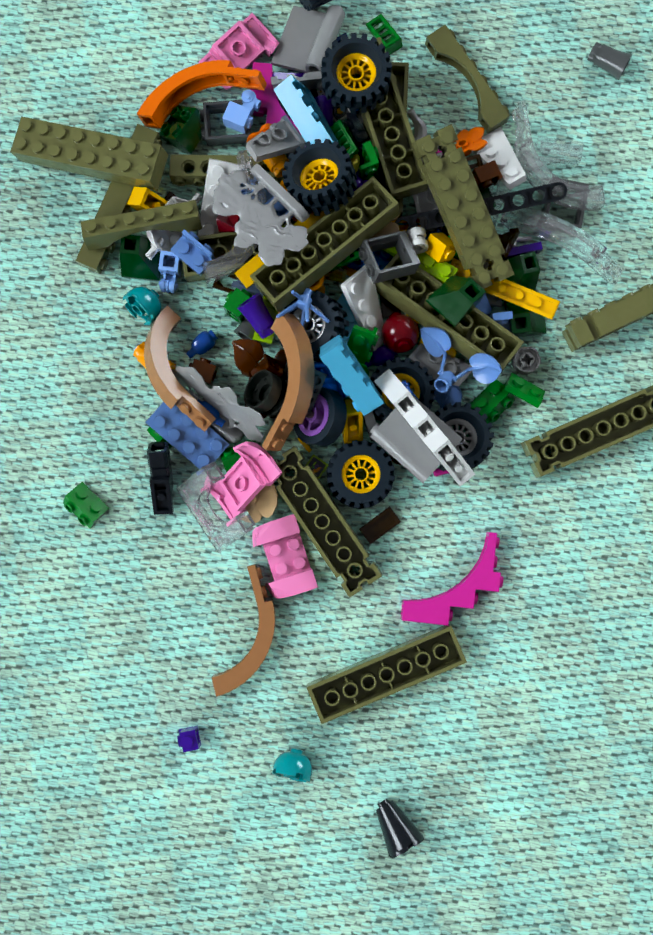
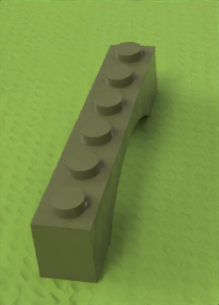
(445, 48)
(106, 230)

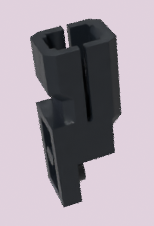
(161, 477)

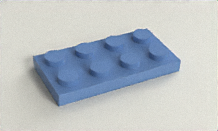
(186, 437)

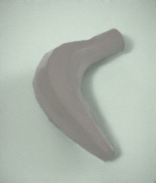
(420, 128)

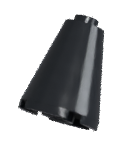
(397, 829)

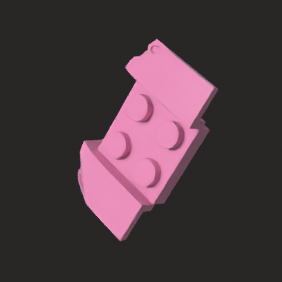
(243, 44)
(245, 478)
(285, 557)

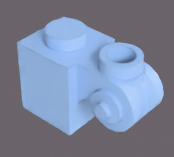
(240, 116)
(170, 267)

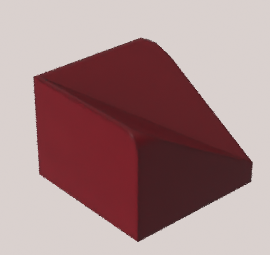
(227, 223)

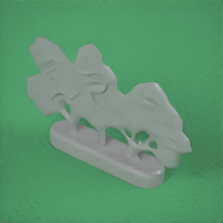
(259, 221)
(226, 403)

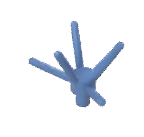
(303, 303)

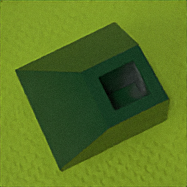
(182, 129)
(133, 259)
(525, 270)
(456, 298)
(525, 321)

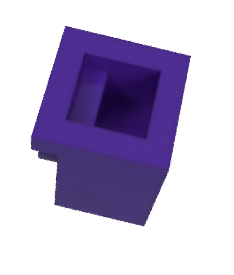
(189, 738)

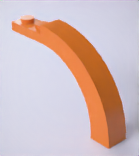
(192, 80)

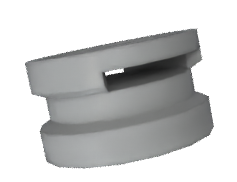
(526, 360)

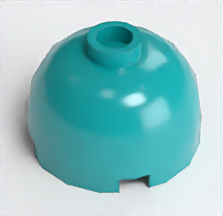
(142, 301)
(293, 766)

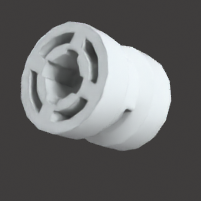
(417, 237)

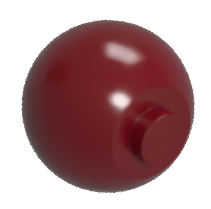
(399, 333)

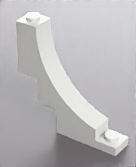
(424, 427)

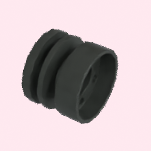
(266, 393)

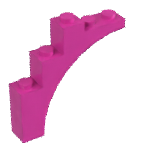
(269, 101)
(481, 577)

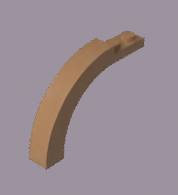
(161, 373)
(300, 380)
(240, 673)

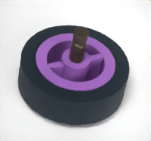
(325, 421)

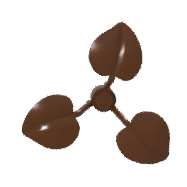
(248, 354)

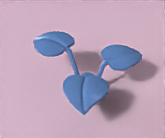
(484, 367)

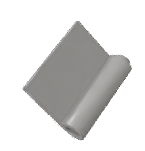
(307, 38)
(406, 446)

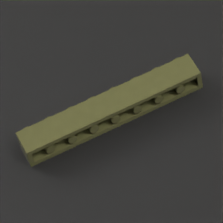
(113, 204)

